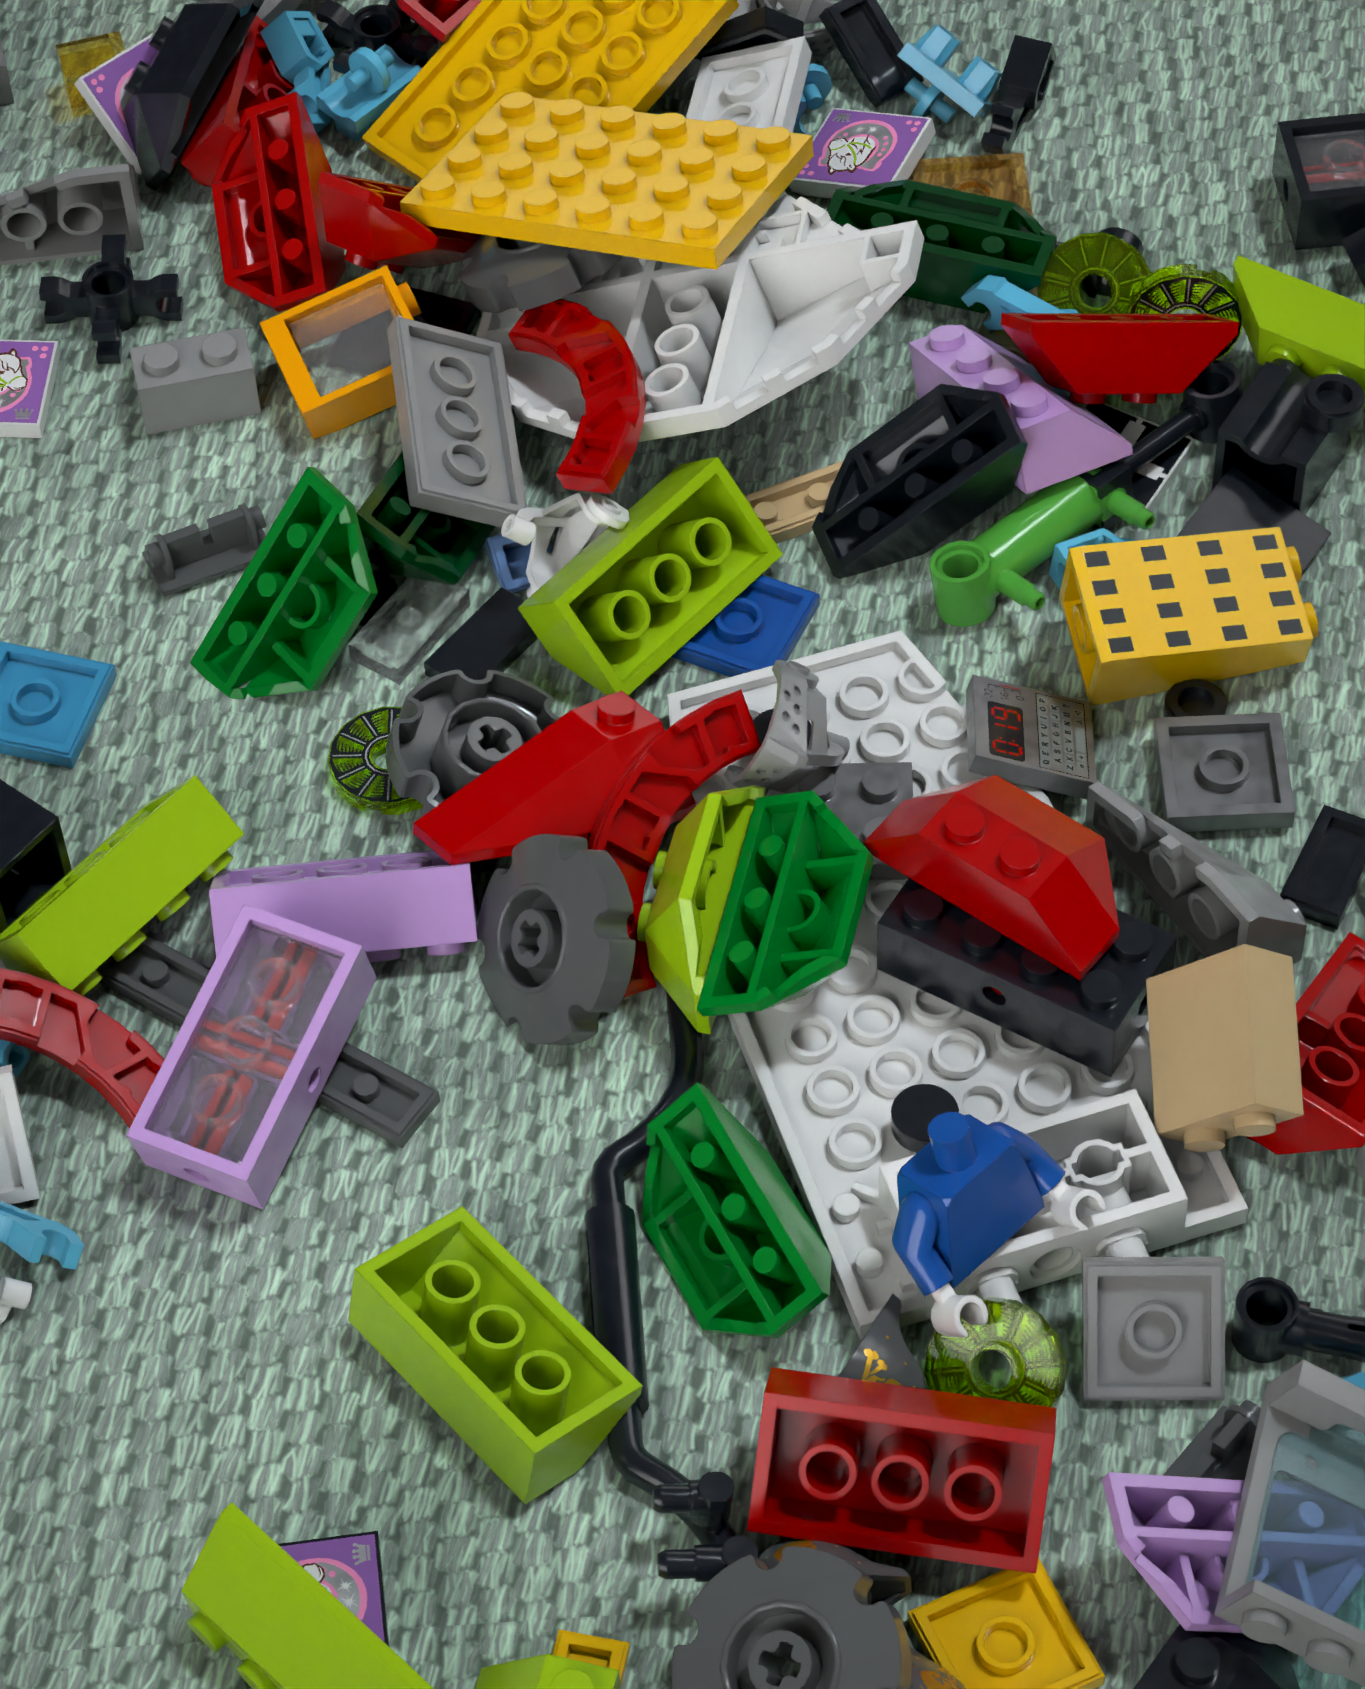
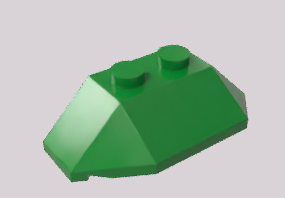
(293, 599)
(787, 907)
(729, 1222)

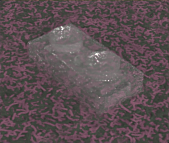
(408, 627)

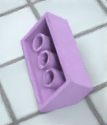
(1060, 433)
(366, 900)

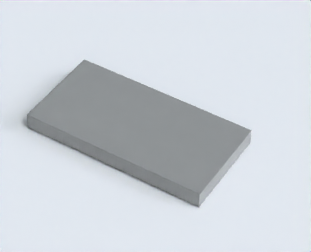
(455, 423)

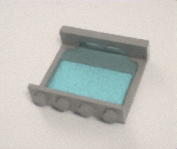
(1301, 1525)

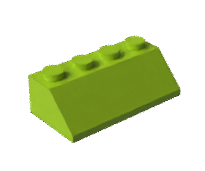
(655, 582)
(121, 887)
(491, 1352)
(281, 1618)

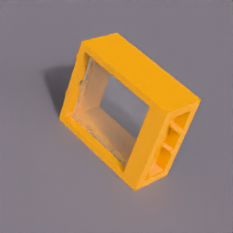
(342, 348)

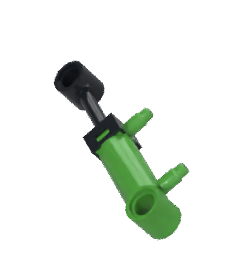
(975, 572)

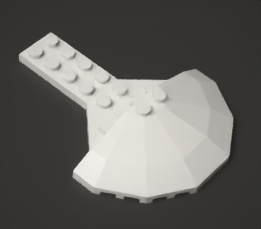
(758, 324)

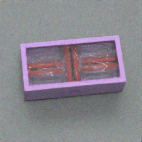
(252, 1056)

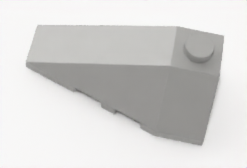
(71, 215)
(1196, 886)

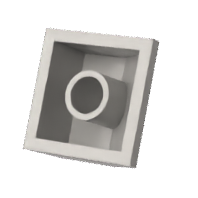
(195, 380)

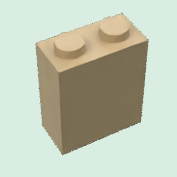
(1224, 1047)

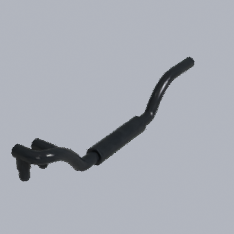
(619, 1327)

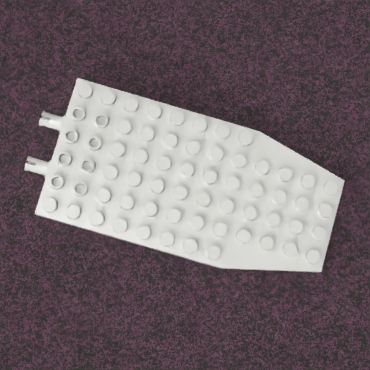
(863, 1037)

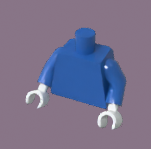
(966, 1200)

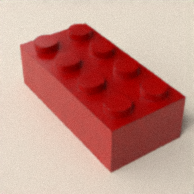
(902, 1469)

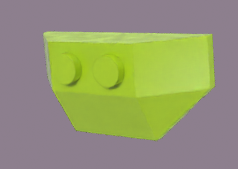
(1300, 322)
(693, 894)

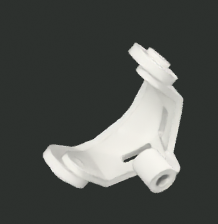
(579, 523)

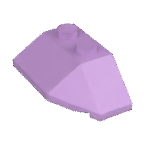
(1177, 1539)

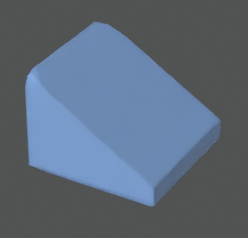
(509, 562)

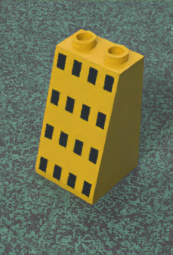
(1184, 610)

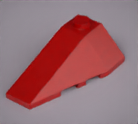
(246, 83)
(546, 784)
(1330, 1059)

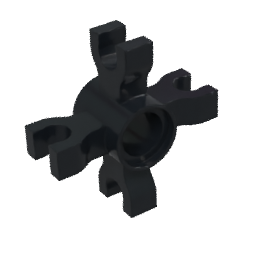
(373, 28)
(111, 298)

